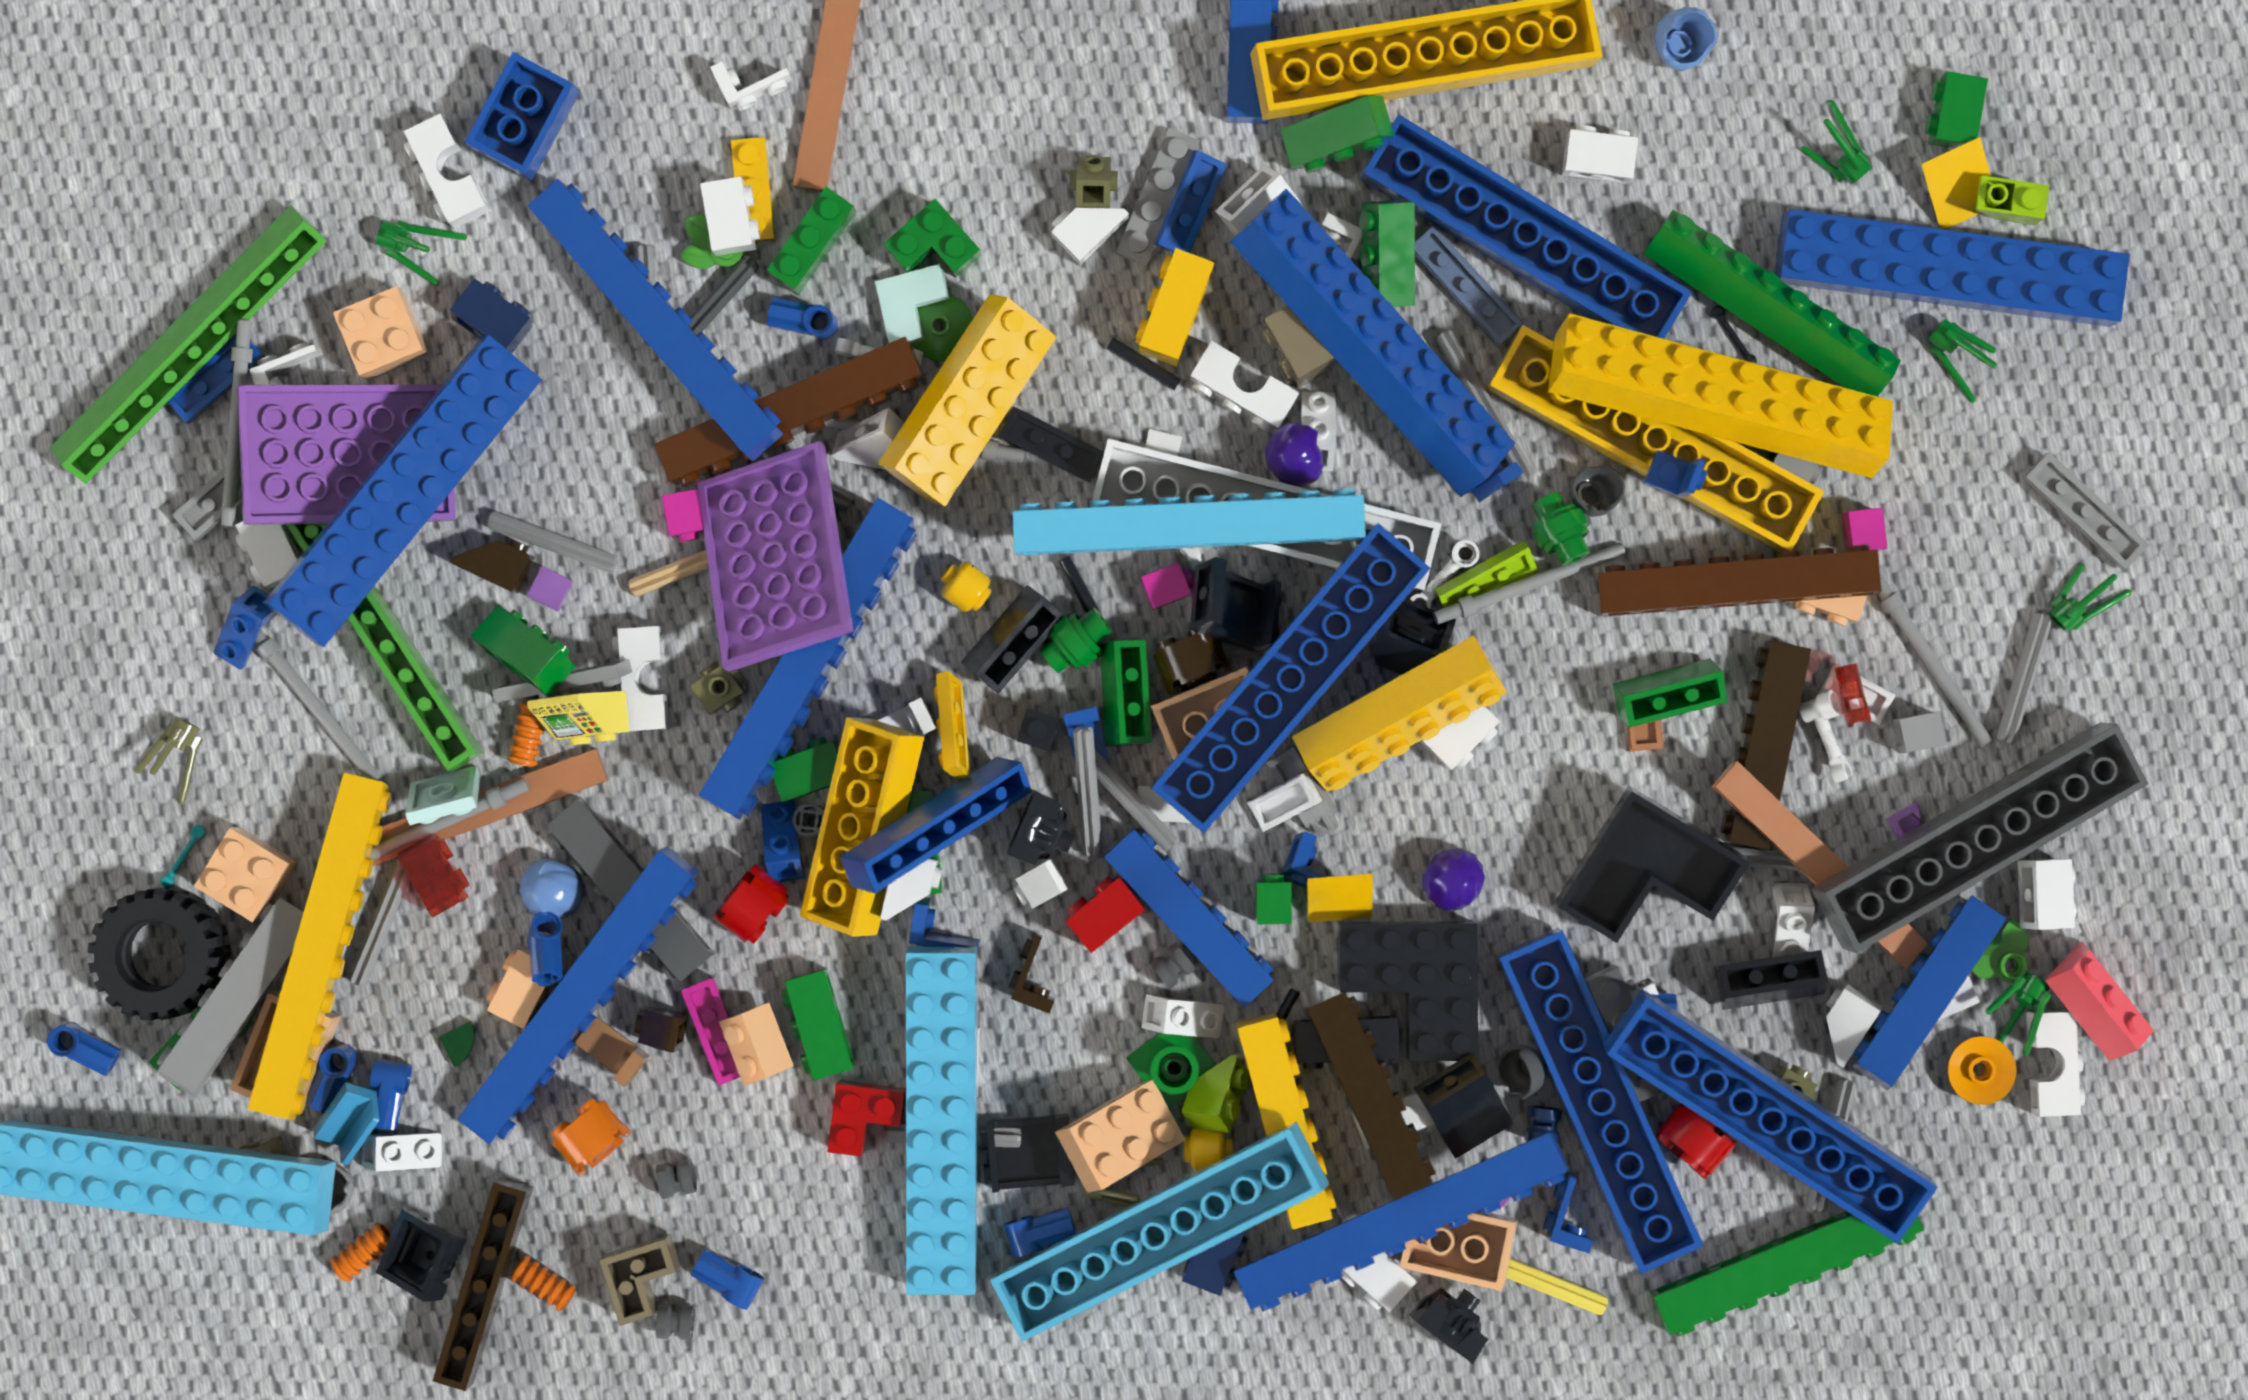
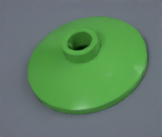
(936, 344)

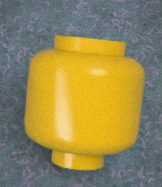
(965, 586)
(1206, 1148)

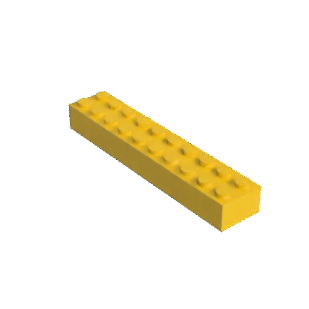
(1424, 55)
(1721, 396)
(1738, 483)

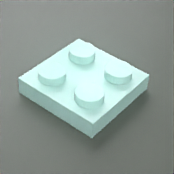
(443, 796)

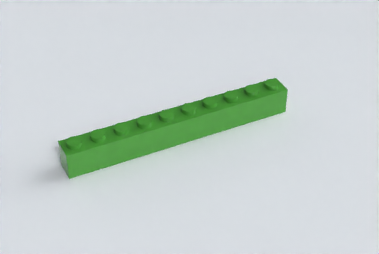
(187, 344)
(406, 672)

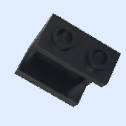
(1234, 607)
(1464, 1105)
(1037, 1160)

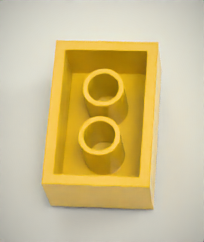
(1174, 306)

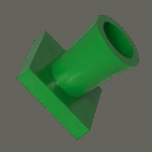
(1154, 1056)

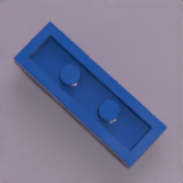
(1190, 203)
(209, 382)

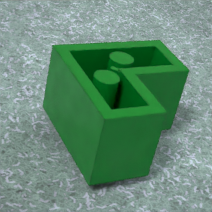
(930, 233)

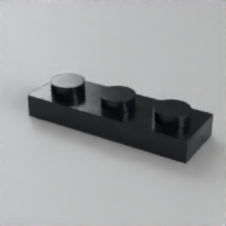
(1051, 444)

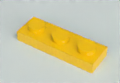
(751, 164)
(952, 725)

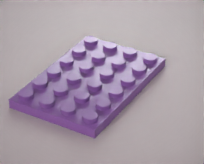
(316, 444)
(774, 557)

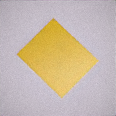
(1955, 182)
(1340, 897)

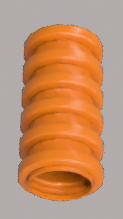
(526, 738)
(360, 1253)
(543, 1283)

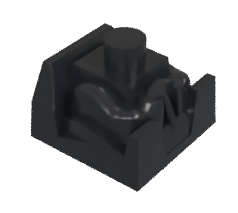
(1410, 638)
(1040, 830)
(420, 1256)
(1452, 1321)

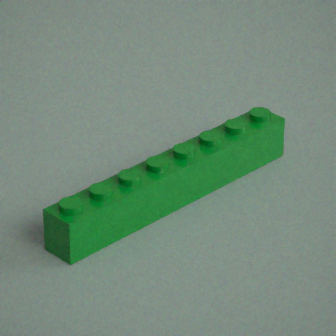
(1771, 306)
(1769, 1270)

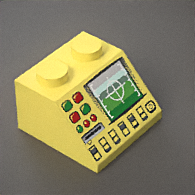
(583, 716)

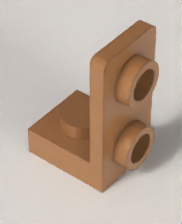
(613, 1051)

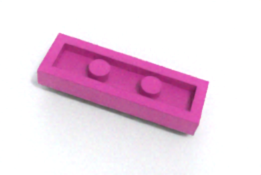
(706, 1011)

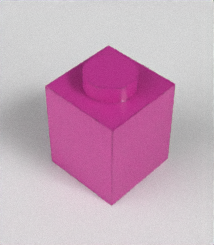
(683, 515)
(1865, 528)
(1167, 585)

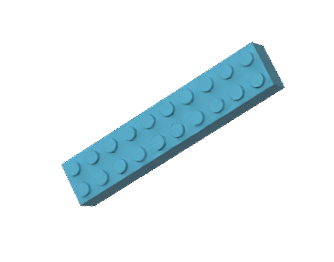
(1189, 524)
(941, 1120)
(166, 1177)
(1160, 1231)

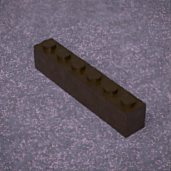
(1768, 729)
(1370, 1096)
(482, 1284)

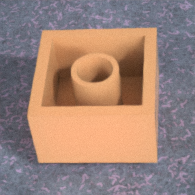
(381, 333)
(245, 873)

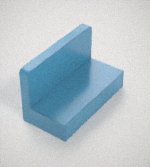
(349, 1120)

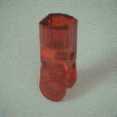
(1851, 688)

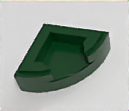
(459, 1042)

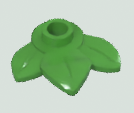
(699, 252)
(2006, 945)

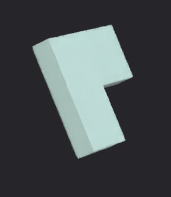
(903, 294)

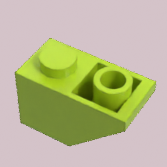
(2012, 200)
(1216, 1096)

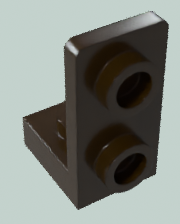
(1036, 996)

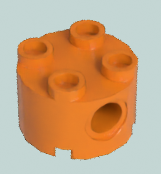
(590, 1136)

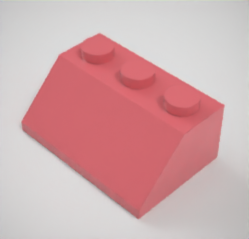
(2098, 1004)

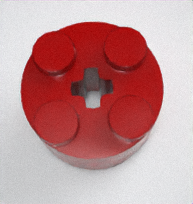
(751, 904)
(1695, 1140)

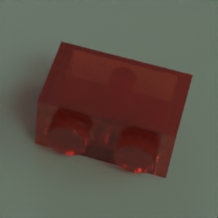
(433, 875)

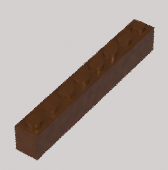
(800, 408)
(1739, 582)

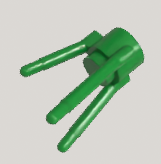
(1854, 161)
(397, 238)
(1949, 337)
(2069, 612)
(2029, 992)

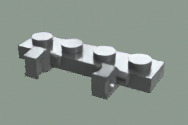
(1613, 999)

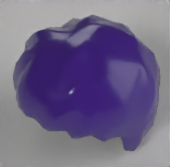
(1294, 455)
(1453, 879)

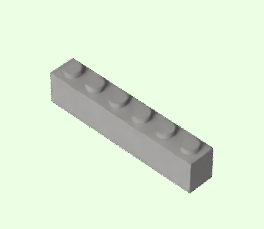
(234, 1000)

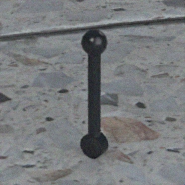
(1718, 314)

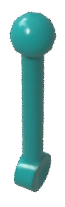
(197, 833)

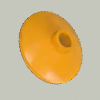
(1998, 1070)

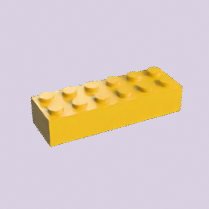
(967, 400)
(1399, 714)
(865, 795)
(1282, 1100)

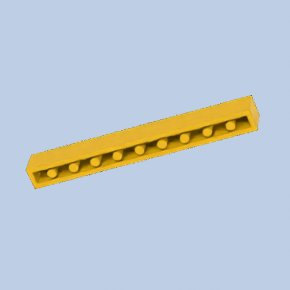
(319, 947)

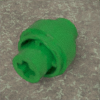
(1560, 529)
(1076, 640)

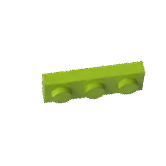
(1493, 573)

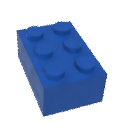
(522, 116)

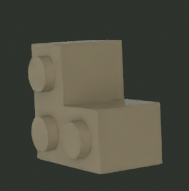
(1301, 353)
(629, 1276)

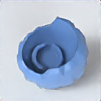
(1685, 38)
(551, 888)

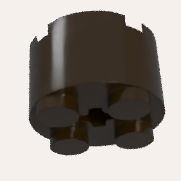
(1189, 661)

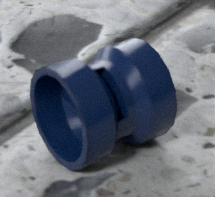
(1545, 1115)

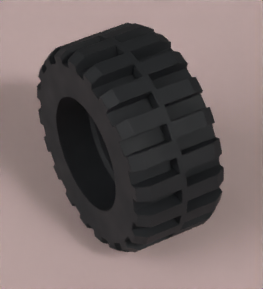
(114, 953)

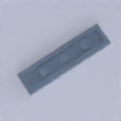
(1466, 286)

